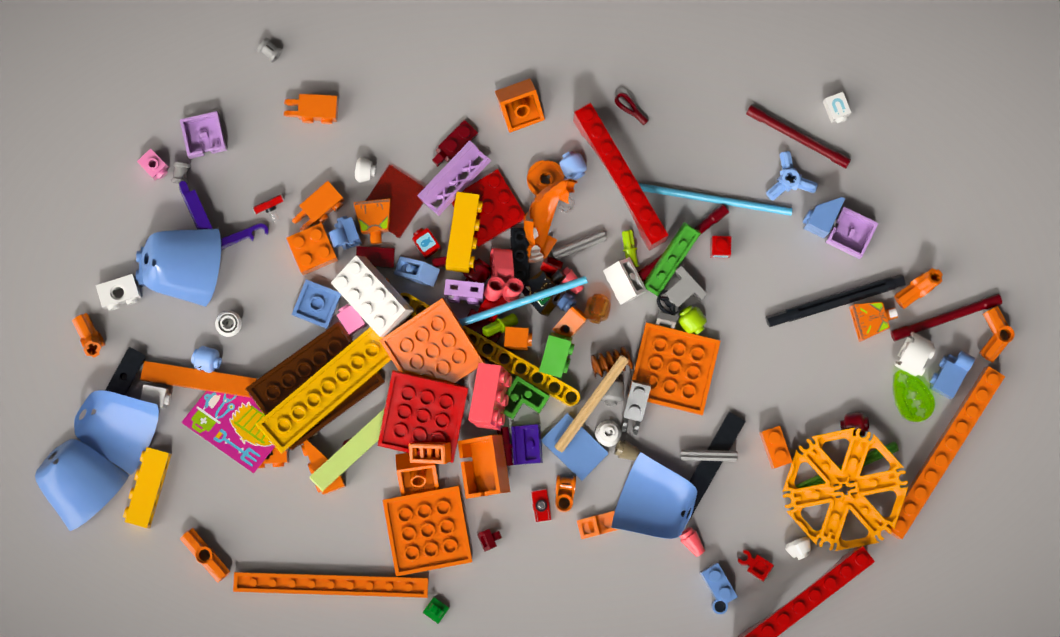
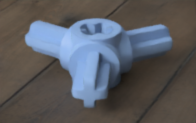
(785, 185)

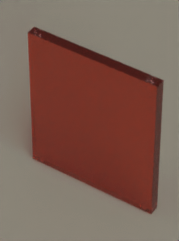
(403, 197)

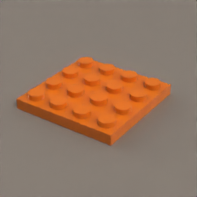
(433, 345)
(676, 367)
(427, 531)

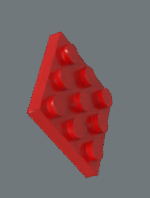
(499, 207)

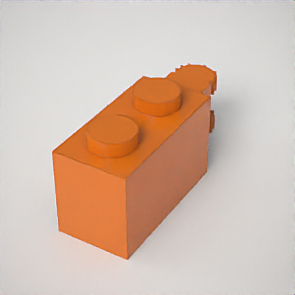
(314, 108)
(319, 205)

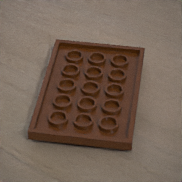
(299, 367)

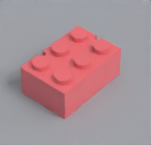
(490, 396)

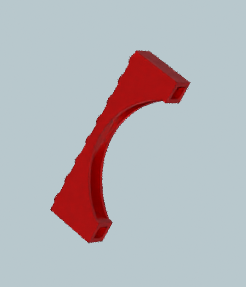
(597, 136)
(835, 578)

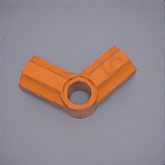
(918, 287)
(90, 337)
(996, 344)

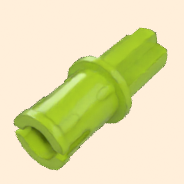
(629, 246)
(499, 325)

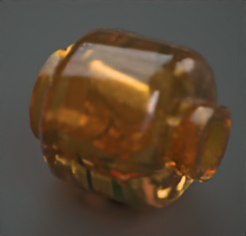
(597, 308)

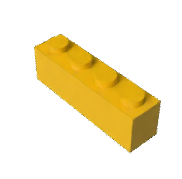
(463, 231)
(147, 488)

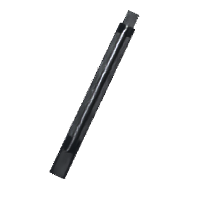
(835, 300)

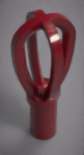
(635, 113)

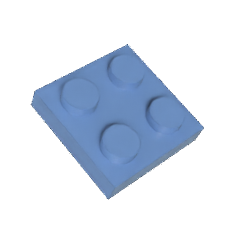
(316, 304)

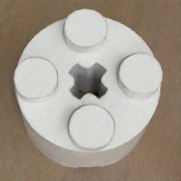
(915, 354)

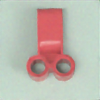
(502, 277)

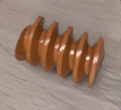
(605, 363)

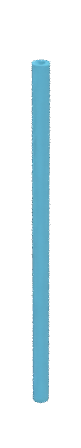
(716, 199)
(523, 301)

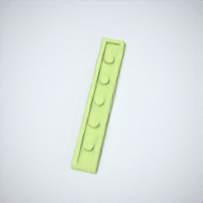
(348, 453)

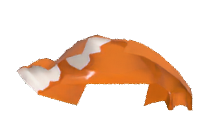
(539, 218)

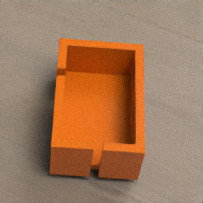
(488, 470)

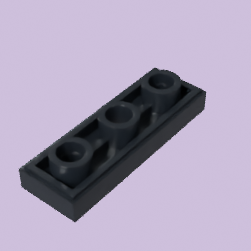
(519, 245)
(130, 365)

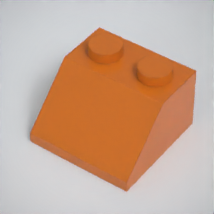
(519, 105)
(415, 477)

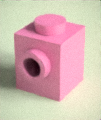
(153, 165)
(350, 319)

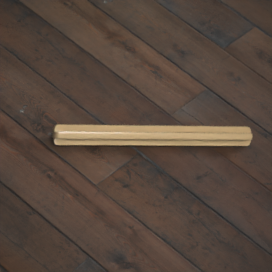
(591, 403)

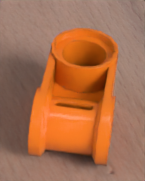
(565, 491)

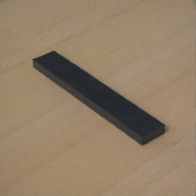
(707, 469)

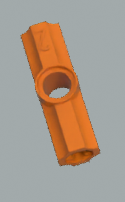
(214, 564)

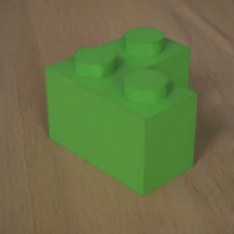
(555, 355)
(524, 393)

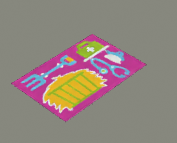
(231, 427)

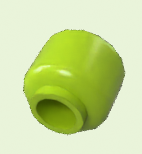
(692, 319)

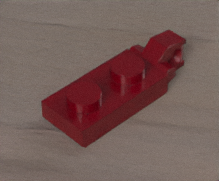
(454, 143)

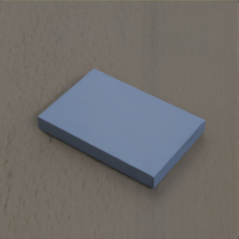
(581, 453)

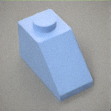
(417, 271)

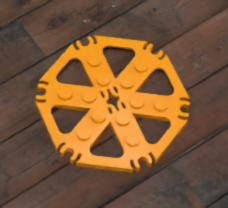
(833, 475)

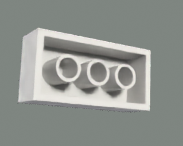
(372, 296)

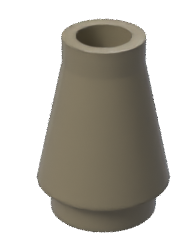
(626, 450)

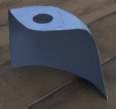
(184, 264)
(118, 428)
(78, 482)
(654, 500)

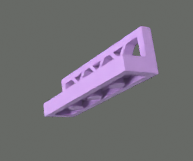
(450, 176)

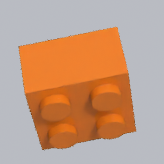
(312, 249)

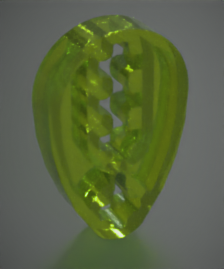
(903, 404)

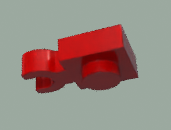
(758, 567)

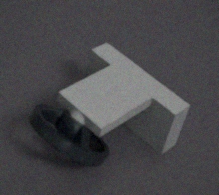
(680, 292)

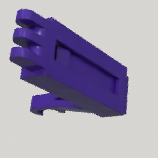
(202, 222)

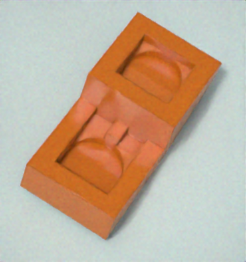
(596, 525)

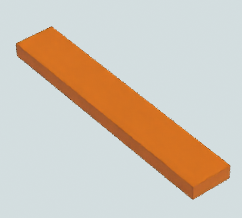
(196, 379)

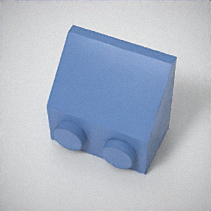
(822, 217)

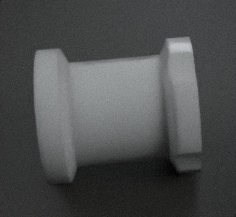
(269, 50)
(180, 172)

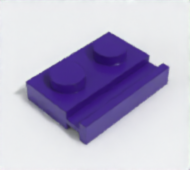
(526, 444)

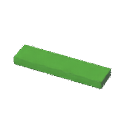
(671, 259)

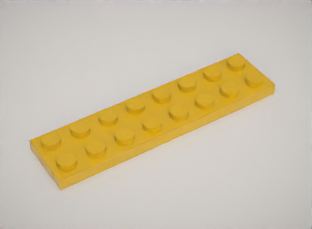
(324, 391)

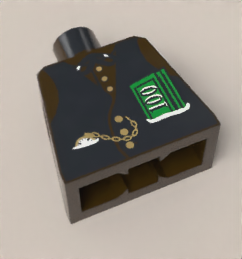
(540, 282)

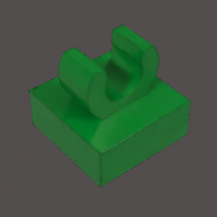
(436, 610)

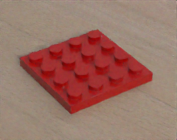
(422, 411)

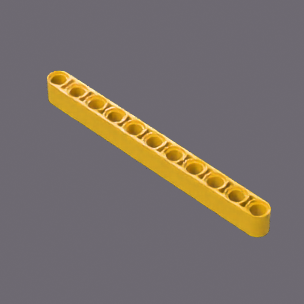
(514, 361)

